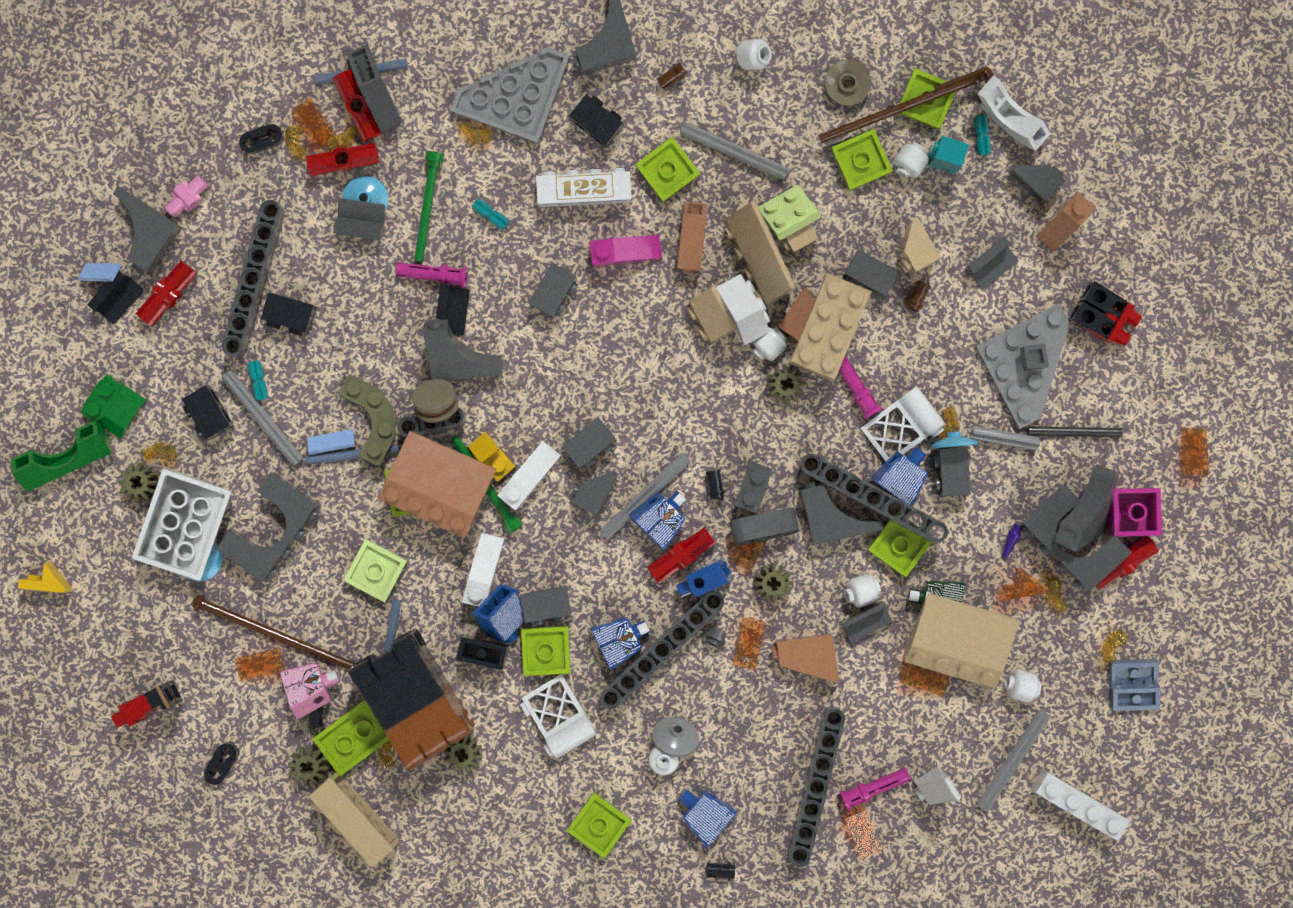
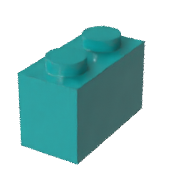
(947, 154)

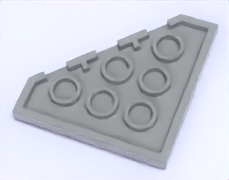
(516, 96)
(1025, 390)

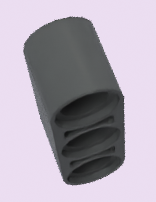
(422, 428)
(764, 526)

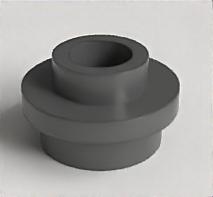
(715, 637)

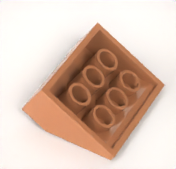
(437, 484)

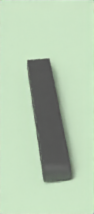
(250, 267)
(885, 498)
(658, 660)
(816, 797)

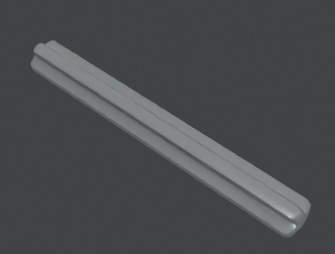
(734, 151)
(262, 418)
(650, 490)
(1013, 760)

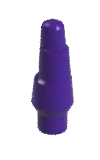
(1012, 538)

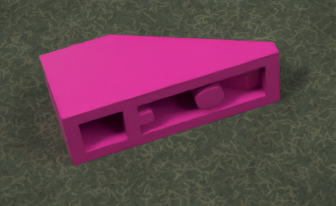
(625, 250)

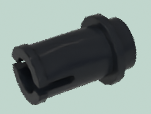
(715, 484)
(316, 718)
(721, 870)

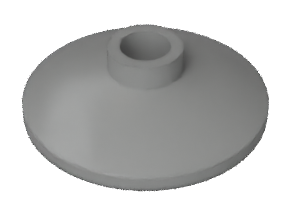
(674, 743)

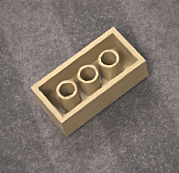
(830, 327)
(354, 819)

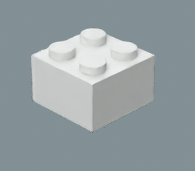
(745, 308)

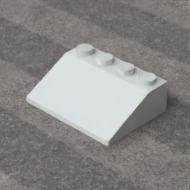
(181, 524)

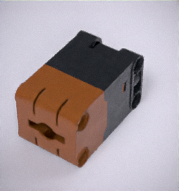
(411, 699)

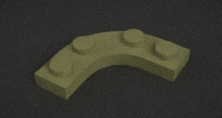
(381, 415)

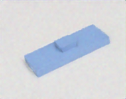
(99, 272)
(331, 441)

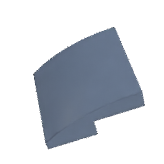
(1134, 685)

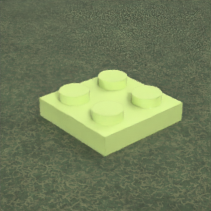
(789, 212)
(375, 570)

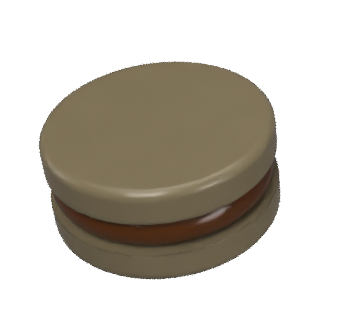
(435, 400)

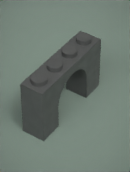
(298, 511)
(1085, 570)

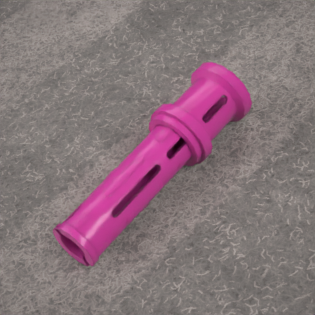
(442, 274)
(861, 394)
(864, 792)

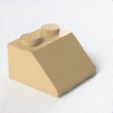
(916, 249)
(712, 315)

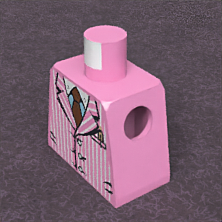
(307, 688)

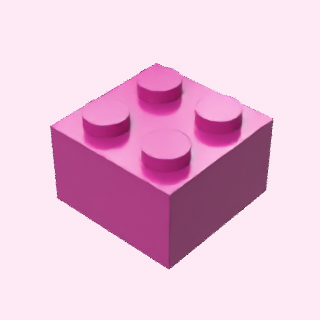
(1135, 512)

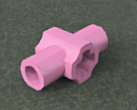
(186, 196)

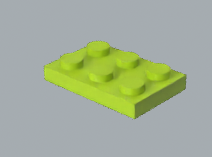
(351, 738)

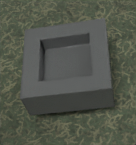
(1034, 357)

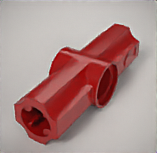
(350, 92)
(328, 161)
(166, 293)
(1141, 551)
(681, 555)

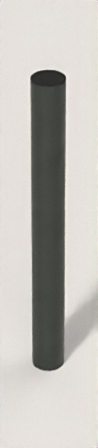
(1074, 431)

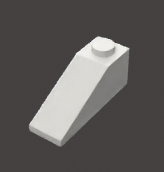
(529, 476)
(483, 569)
(936, 787)

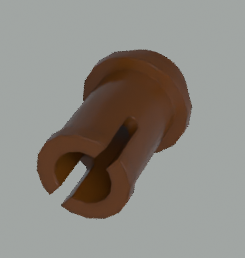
(672, 76)
(917, 297)

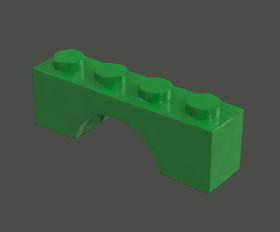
(37, 469)

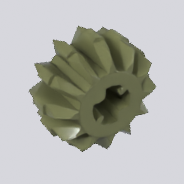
(788, 392)
(130, 483)
(778, 577)
(467, 761)
(312, 774)

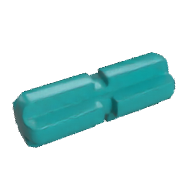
(981, 131)
(487, 212)
(259, 386)

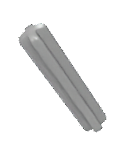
(1005, 438)

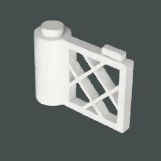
(918, 413)
(569, 733)

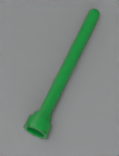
(434, 161)
(510, 521)

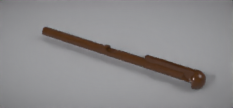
(941, 90)
(200, 603)

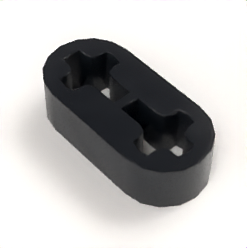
(263, 144)
(226, 765)

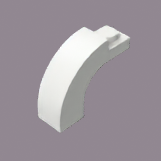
(1010, 116)

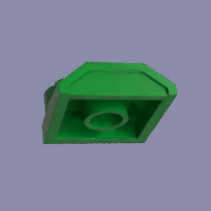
(113, 405)

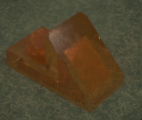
(313, 123)
(1028, 587)

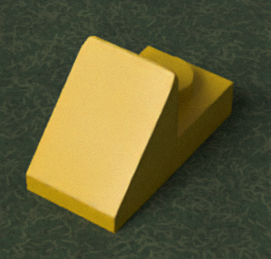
(489, 453)
(49, 581)

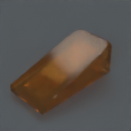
(1194, 452)
(747, 554)
(749, 642)
(260, 664)
(924, 679)
(862, 832)

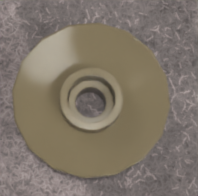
(848, 71)

